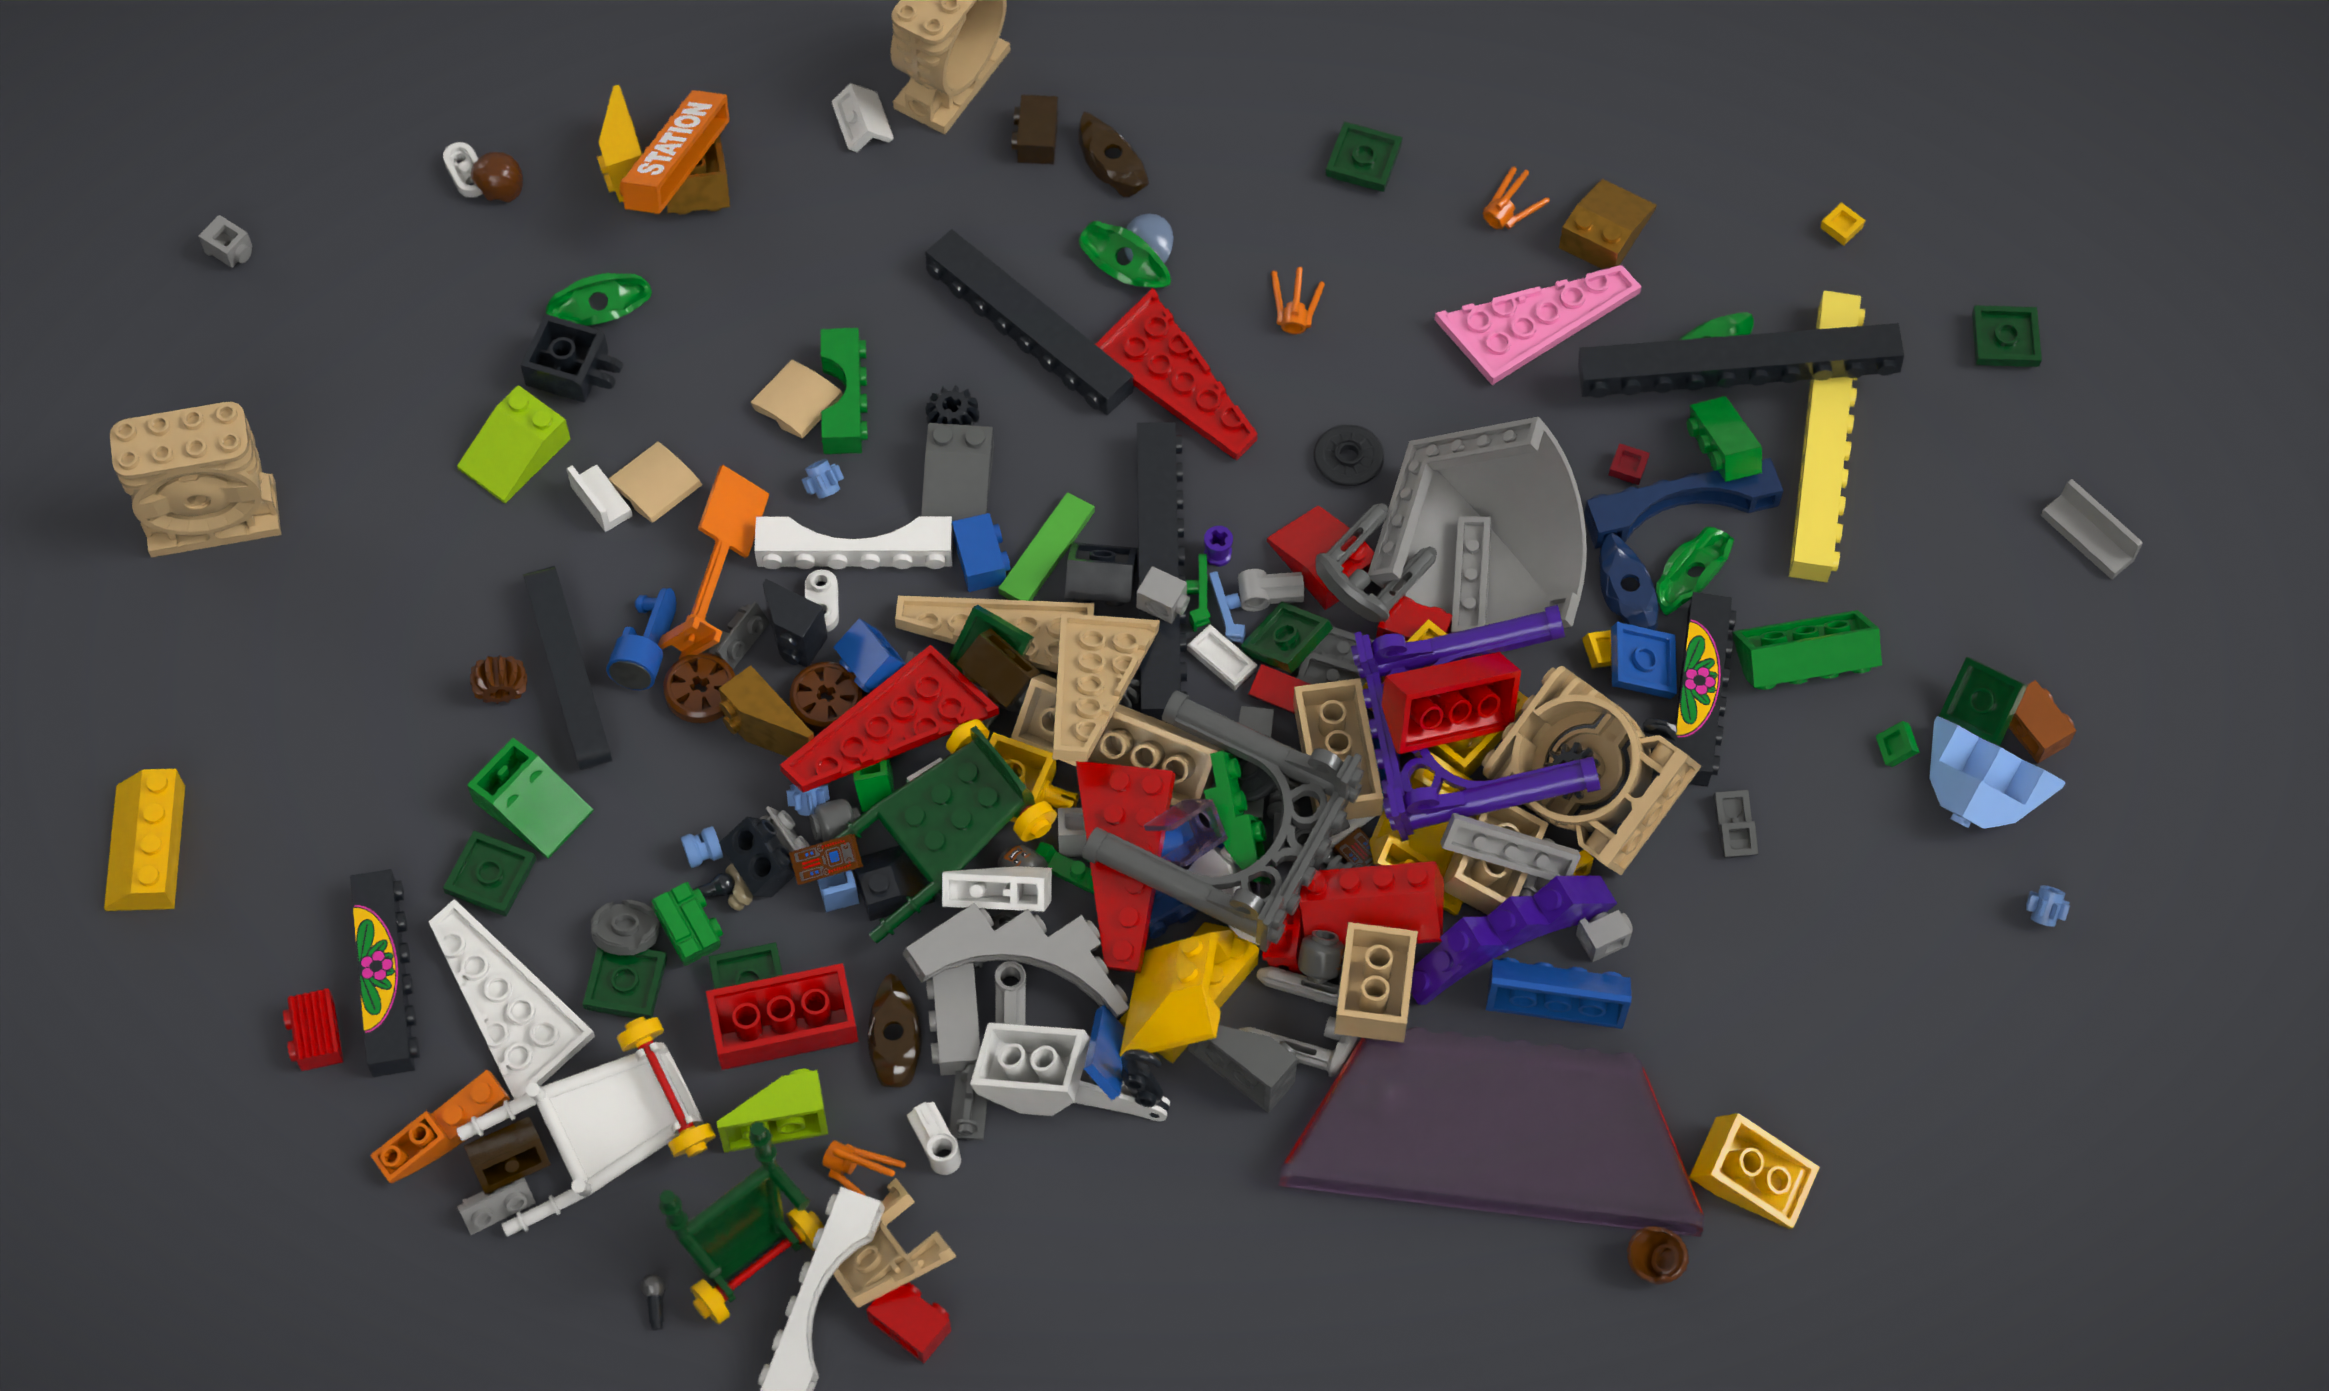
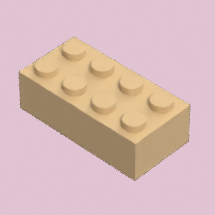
(1337, 720)

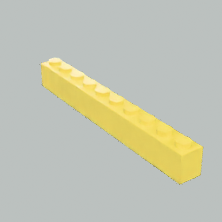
(1824, 455)

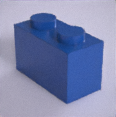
(979, 552)
(868, 655)

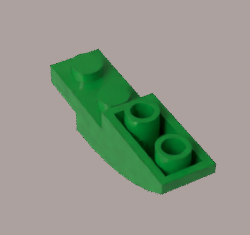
(1243, 831)

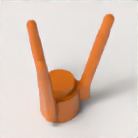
(1500, 209)
(1294, 317)
(844, 1159)

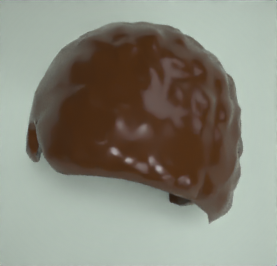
(497, 176)
(1657, 1255)

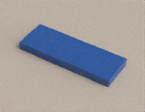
(1103, 1053)

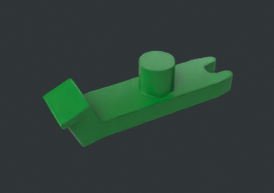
(1200, 616)
(1066, 868)

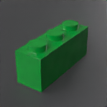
(1725, 438)

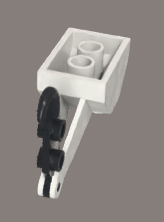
(1044, 1072)

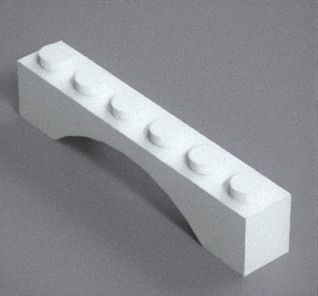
(918, 544)
(849, 1227)

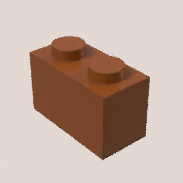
(2041, 724)

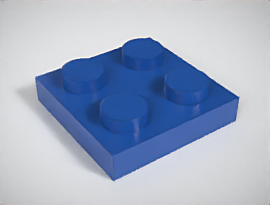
(1643, 660)

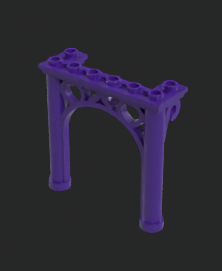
(1422, 806)

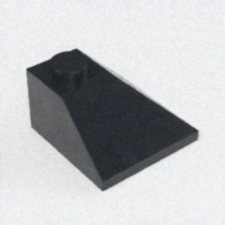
(887, 881)

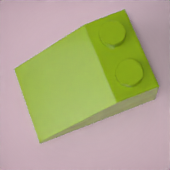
(514, 444)
(787, 1107)

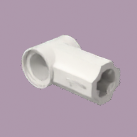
(935, 1137)

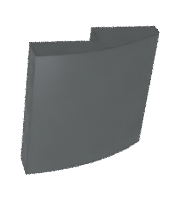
(1331, 660)

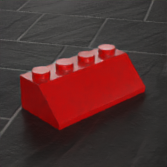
(1450, 701)
(1383, 895)
(782, 1016)

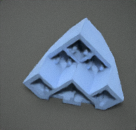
(1983, 780)

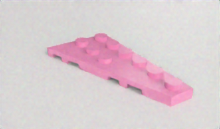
(1529, 322)

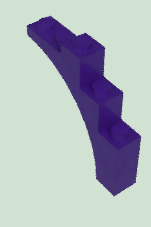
(1511, 924)

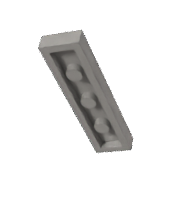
(1471, 573)
(1508, 848)

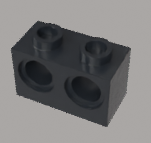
(754, 860)

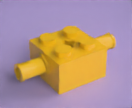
(1035, 770)

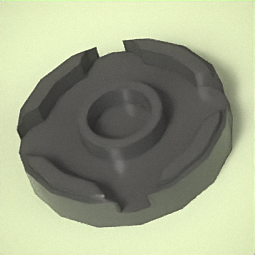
(625, 927)

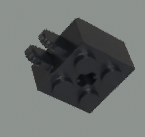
(568, 359)

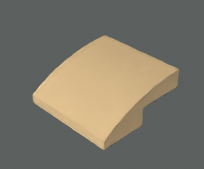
(796, 398)
(655, 482)

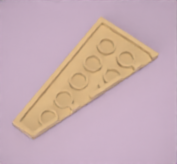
(945, 618)
(1093, 673)

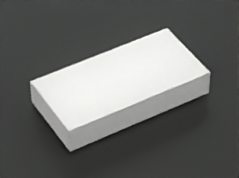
(1222, 657)

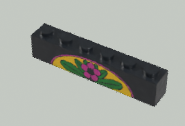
(1702, 681)
(383, 973)

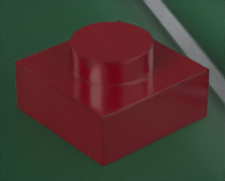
(1629, 464)

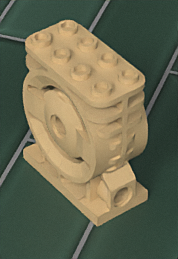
(947, 53)
(195, 478)
(1569, 703)

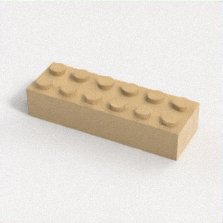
(1127, 741)

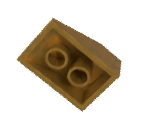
(705, 186)
(1605, 225)
(761, 714)

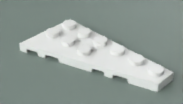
(517, 1014)

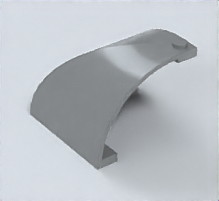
(1535, 512)

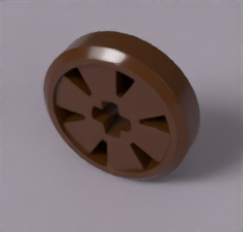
(821, 678)
(680, 687)

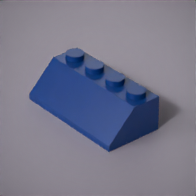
(1558, 993)

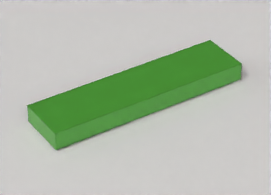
(1047, 549)

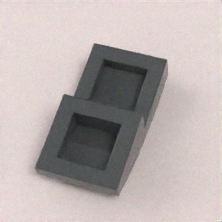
(1735, 823)

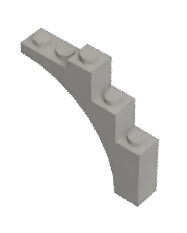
(1067, 952)

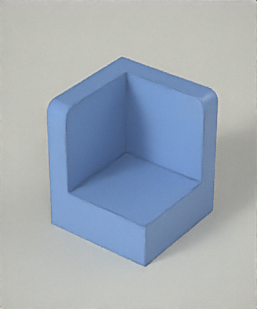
(838, 891)

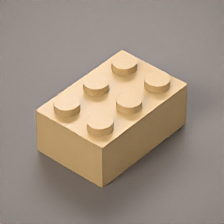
(1485, 883)
(1376, 982)

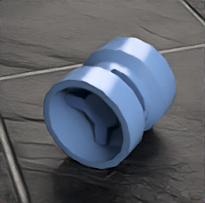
(701, 847)

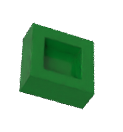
(1897, 744)

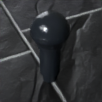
(720, 885)

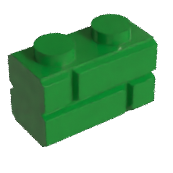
(686, 923)

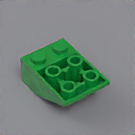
(528, 798)

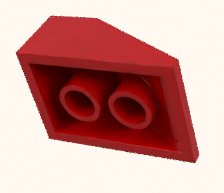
(1315, 534)

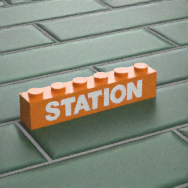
(675, 152)

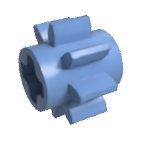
(822, 478)
(807, 801)
(2047, 905)

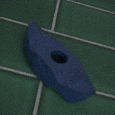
(1617, 563)

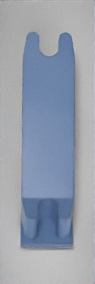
(1233, 631)

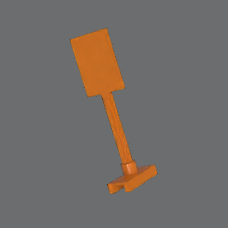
(732, 524)

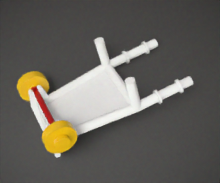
(608, 1118)

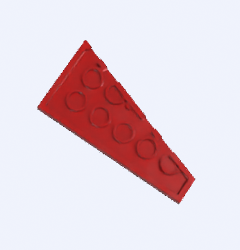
(1176, 375)
(904, 712)
(1121, 803)

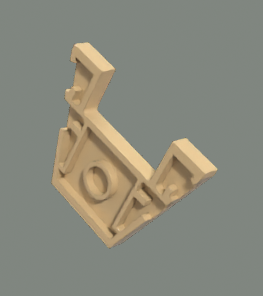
(883, 1262)

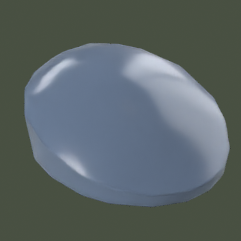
(1154, 232)

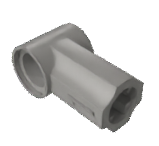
(1261, 589)
(1010, 1000)

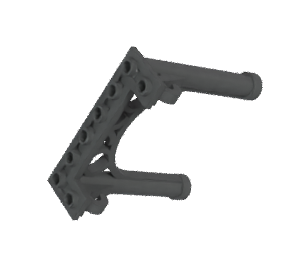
(1321, 775)

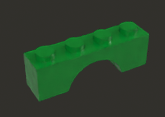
(843, 421)

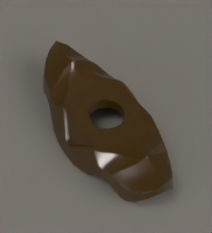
(1124, 173)
(897, 1059)

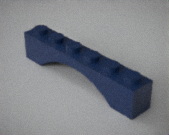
(1629, 509)

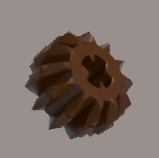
(498, 679)

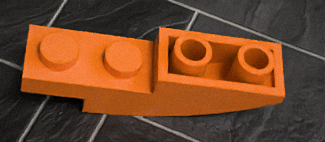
(436, 1133)

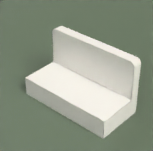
(861, 117)
(599, 497)

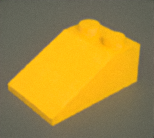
(617, 143)
(1754, 1170)

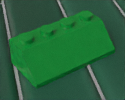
(1808, 649)

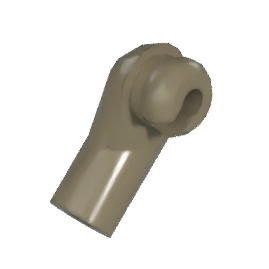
(741, 893)

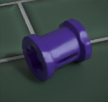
(1218, 545)

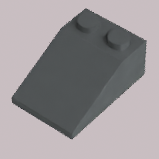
(957, 471)
(1250, 1063)

